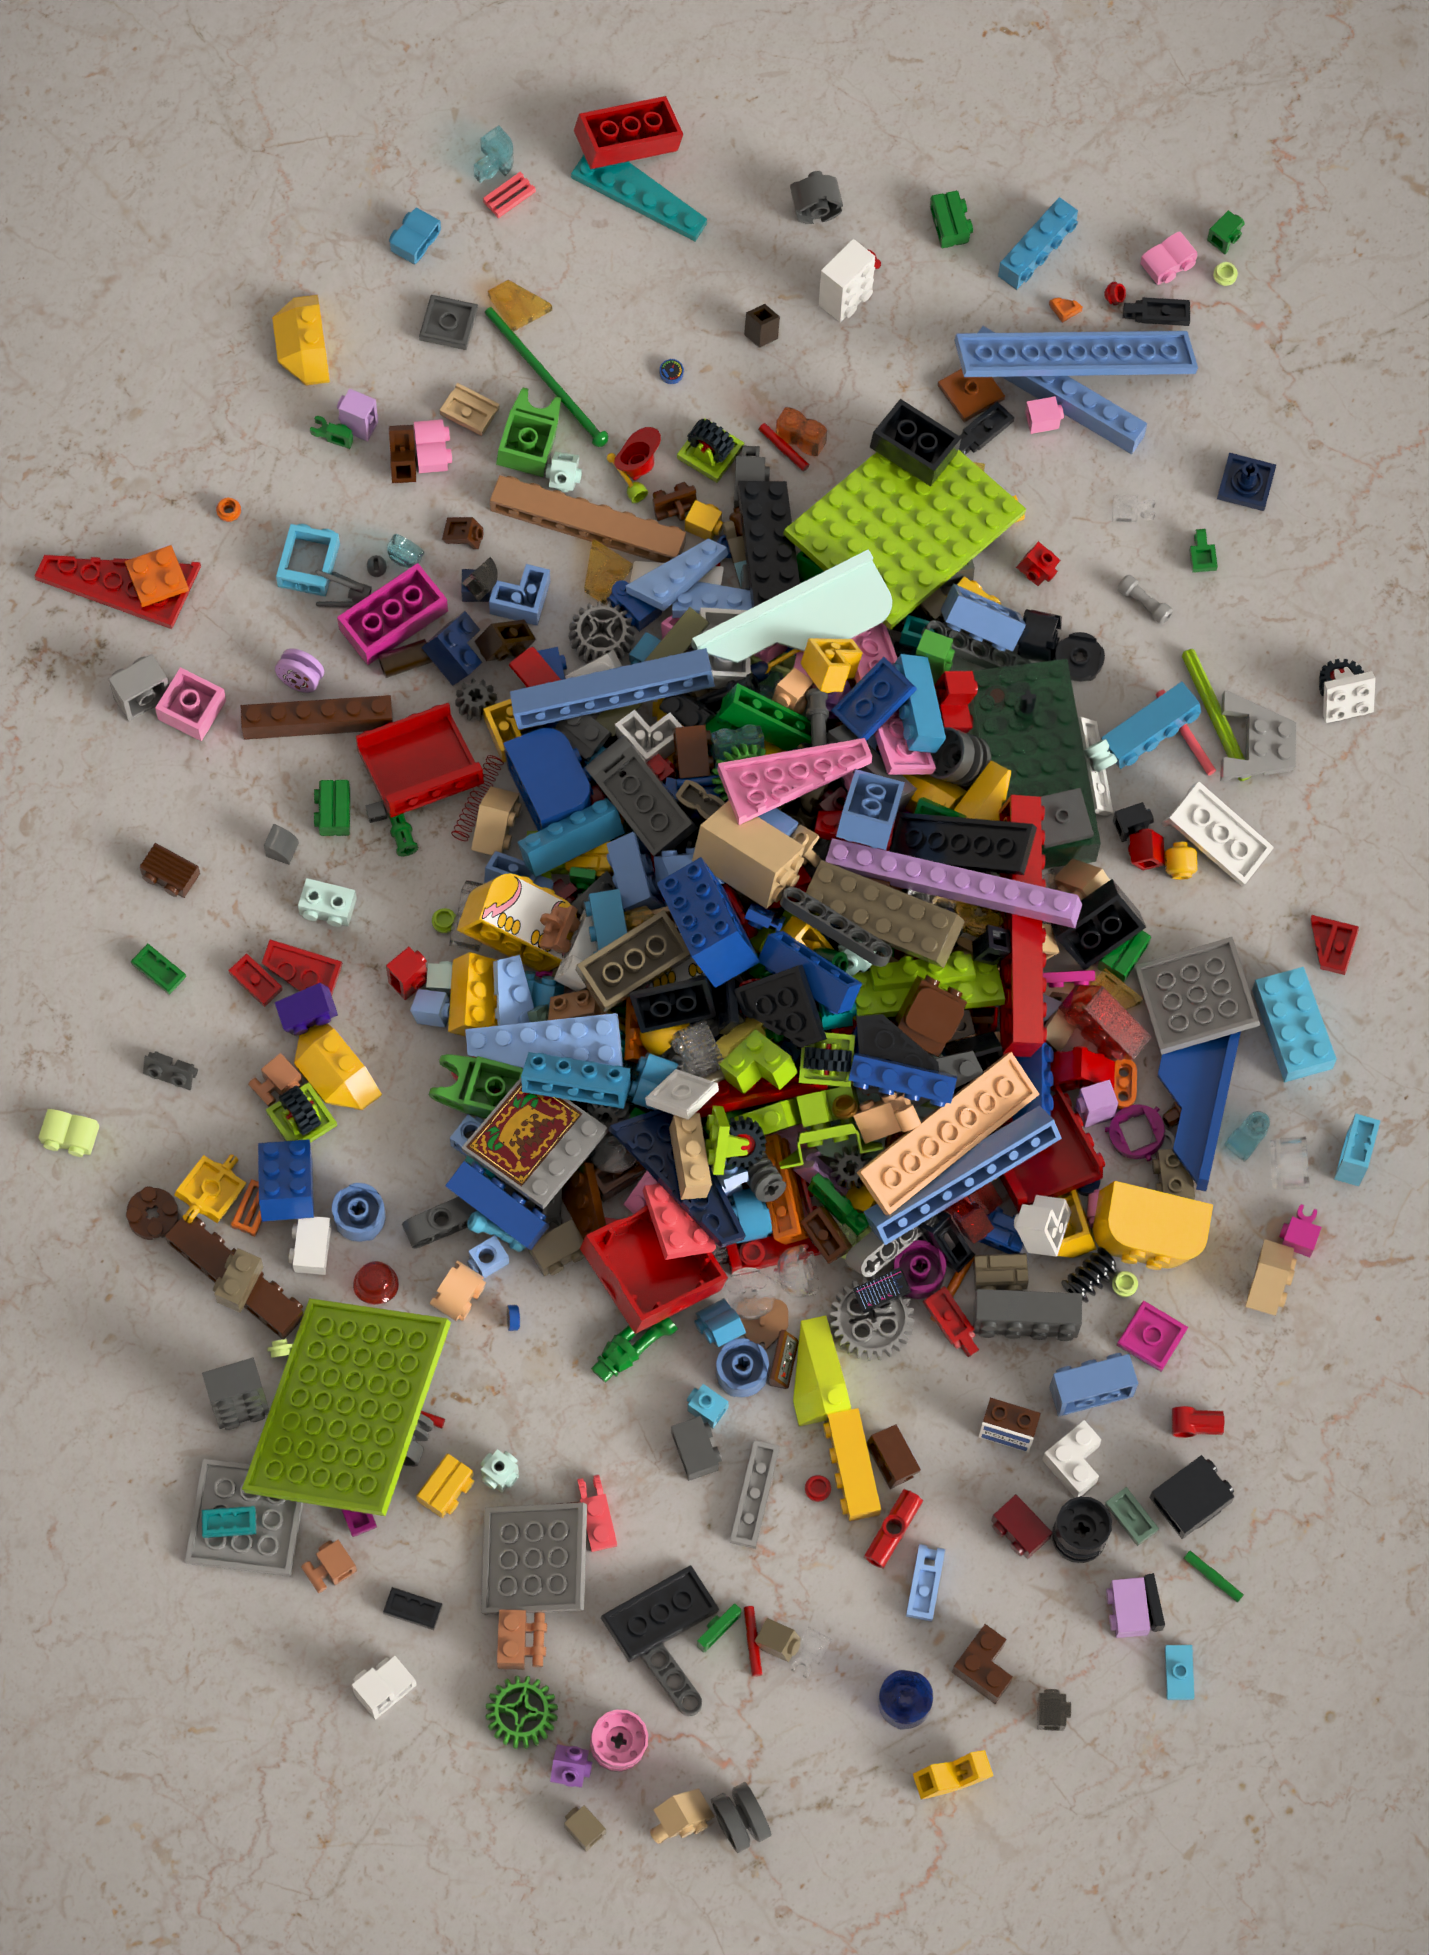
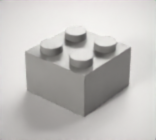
(138, 686)

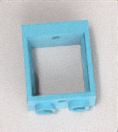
(302, 581)
(1357, 1150)

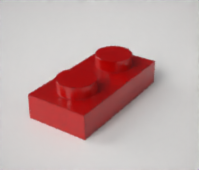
(255, 980)

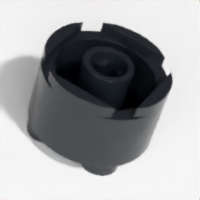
(1039, 636)

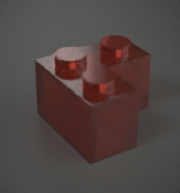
(971, 1212)

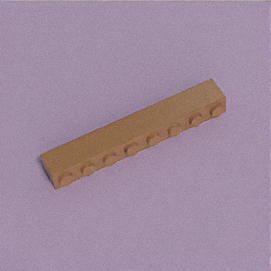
(586, 520)

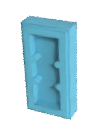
(1179, 1672)

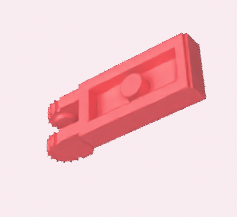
(599, 1521)

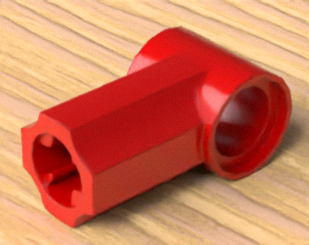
(1189, 1422)

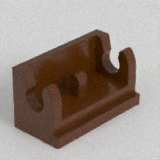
(893, 1456)

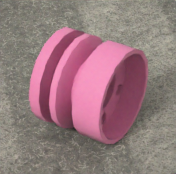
(633, 1733)

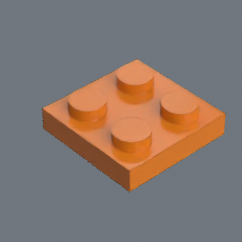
(156, 576)

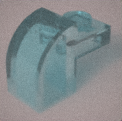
(498, 152)

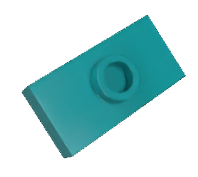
(229, 1522)

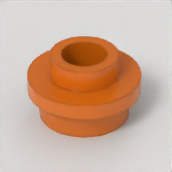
(225, 504)

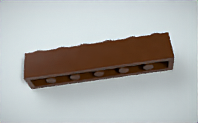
(315, 717)
(210, 1254)

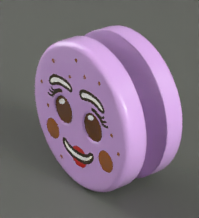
(299, 670)

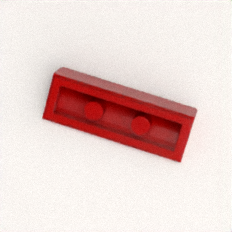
(533, 668)

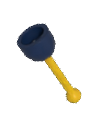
(762, 669)

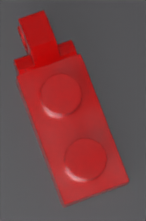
(951, 1320)

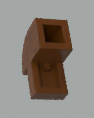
(402, 453)

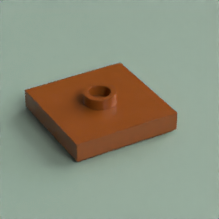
(970, 394)

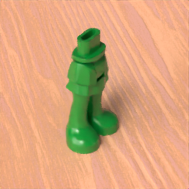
(620, 1354)

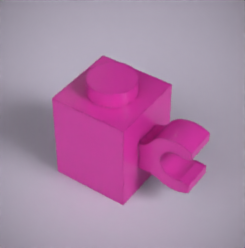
(1301, 1233)

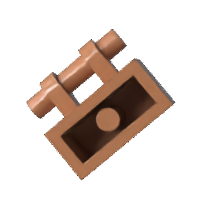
(512, 1639)

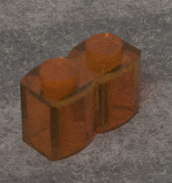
(805, 433)

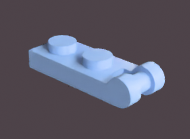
(925, 1583)

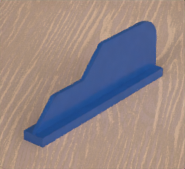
(1199, 1083)

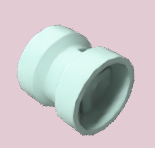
(1099, 755)

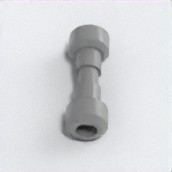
(1160, 611)

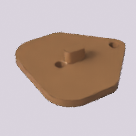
(767, 1328)

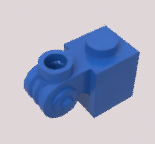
(640, 611)

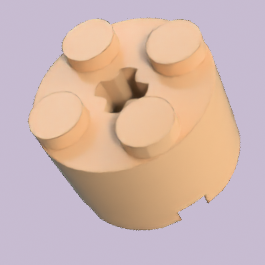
(457, 1291)

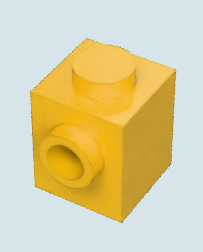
(704, 520)

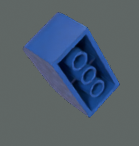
(548, 775)

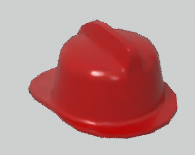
(638, 453)

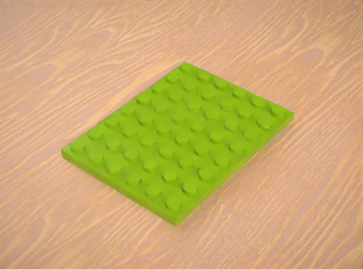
(911, 529)
(346, 1406)

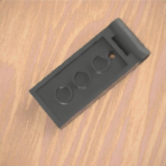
(641, 797)

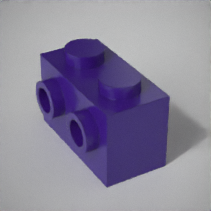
(306, 1009)

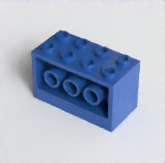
(708, 922)

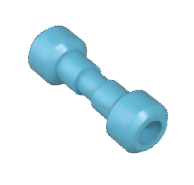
(479, 1223)

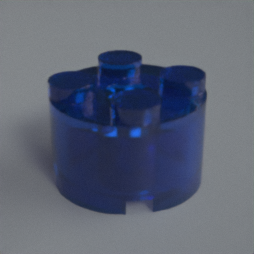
(907, 1684)

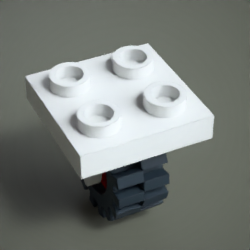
(1346, 690)

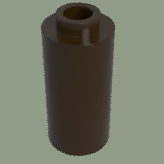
(403, 659)

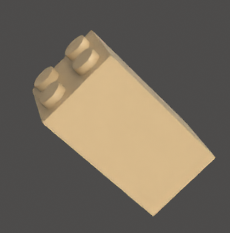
(749, 855)

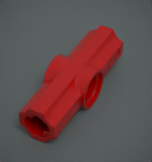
(885, 1542)

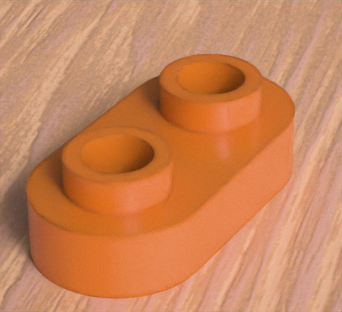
(1125, 1085)

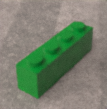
(778, 723)

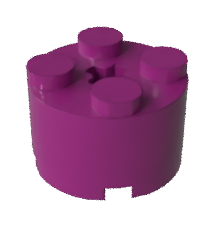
(930, 1261)

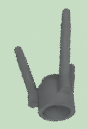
(357, 590)

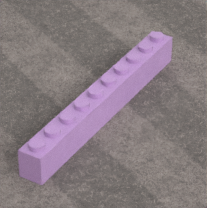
(957, 883)

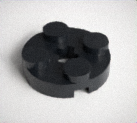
(1091, 649)

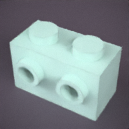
(327, 903)

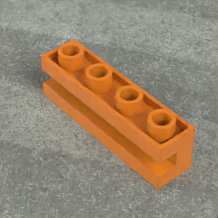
(787, 1209)

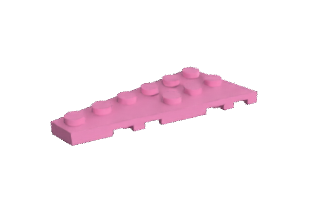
(774, 779)

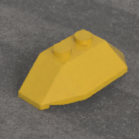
(301, 340)
(334, 1069)

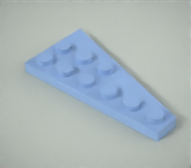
(578, 1038)

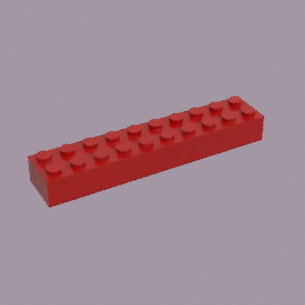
(1023, 969)

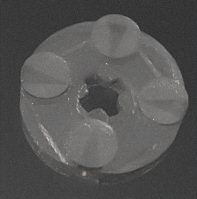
(758, 1282)

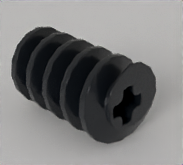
(1091, 1274)

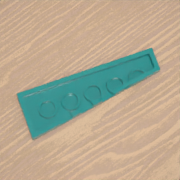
(642, 194)

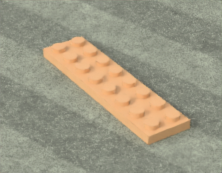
(947, 1133)

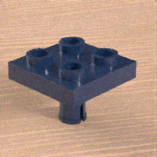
(1246, 481)

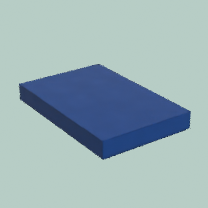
(874, 699)

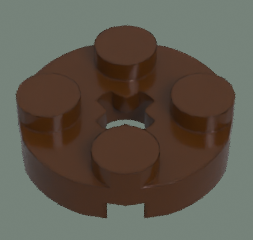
(148, 1199)

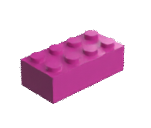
(392, 613)

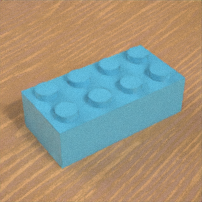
(1294, 1024)

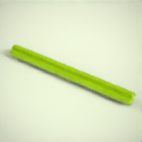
(1212, 706)

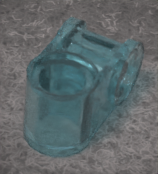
(1246, 1138)

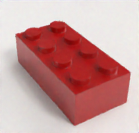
(628, 132)

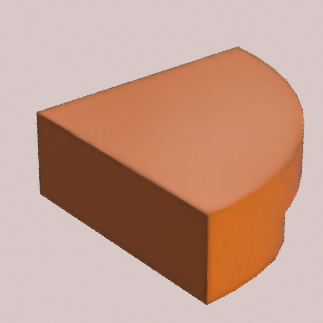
(1065, 308)

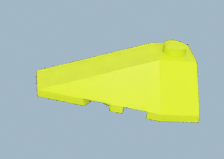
(818, 1376)

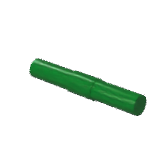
(1213, 1576)

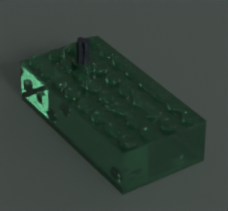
(1035, 732)

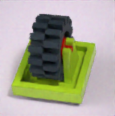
(710, 449)
(828, 1061)
(301, 1114)
(734, 1142)

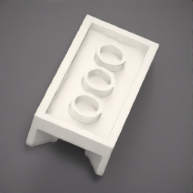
(1219, 833)

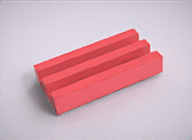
(530, 189)

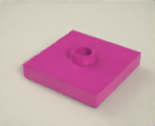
(1152, 1336)

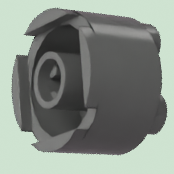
(816, 198)

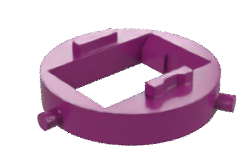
(1118, 1139)

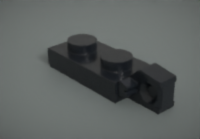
(1158, 311)
(985, 428)

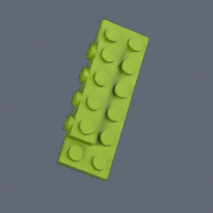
(887, 986)

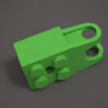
(529, 436)
(475, 1084)

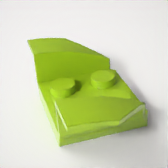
(815, 1138)

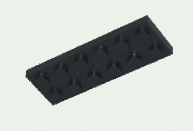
(768, 552)
(964, 842)

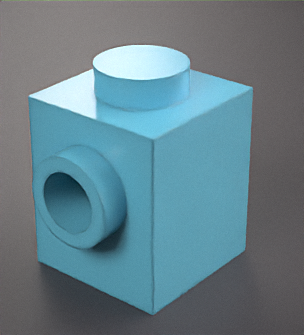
(707, 1405)

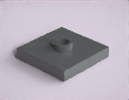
(448, 322)
(1065, 818)

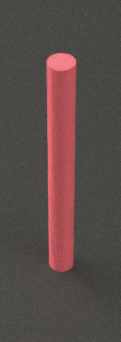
(1194, 745)

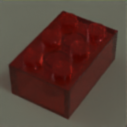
(1104, 1022)

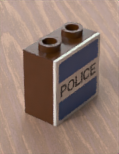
(1009, 1425)

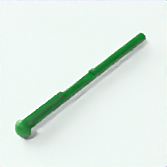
(599, 438)

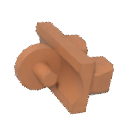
(557, 926)

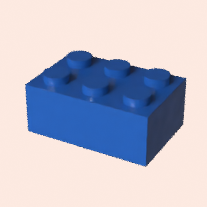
(285, 1180)

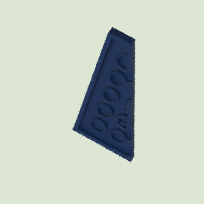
(650, 1143)

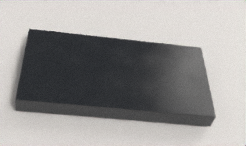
(659, 1613)

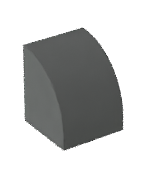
(280, 844)

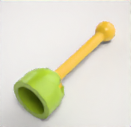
(636, 491)

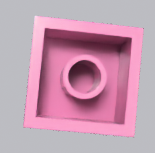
(190, 704)

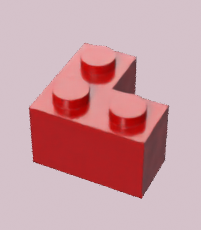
(954, 693)
(1081, 1069)

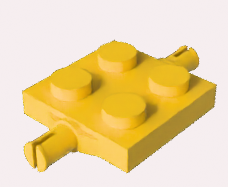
(210, 1188)

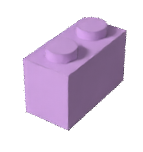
(358, 413)
(1096, 1103)
(1129, 1607)

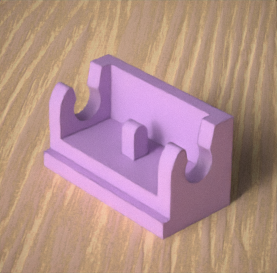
(813, 1165)

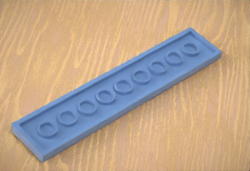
(1075, 353)

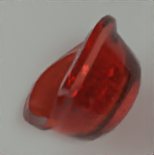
(376, 1283)

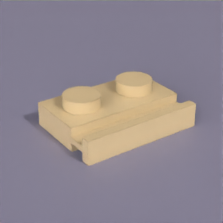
(469, 409)

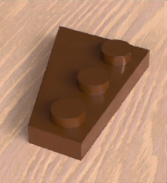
(583, 1200)

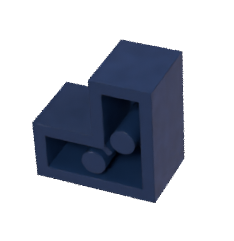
(450, 649)

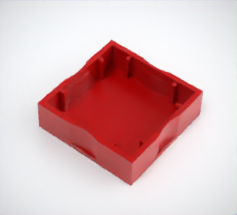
(638, 1276)

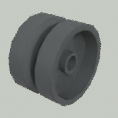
(743, 1816)

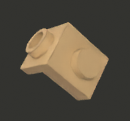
(808, 839)

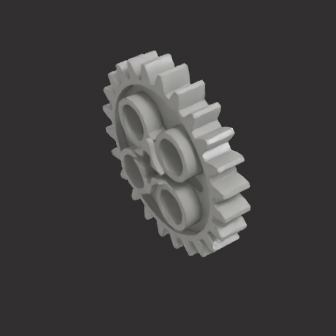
(877, 1340)

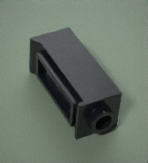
(960, 1254)

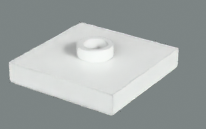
(682, 1094)

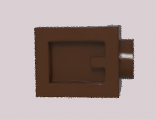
(463, 531)

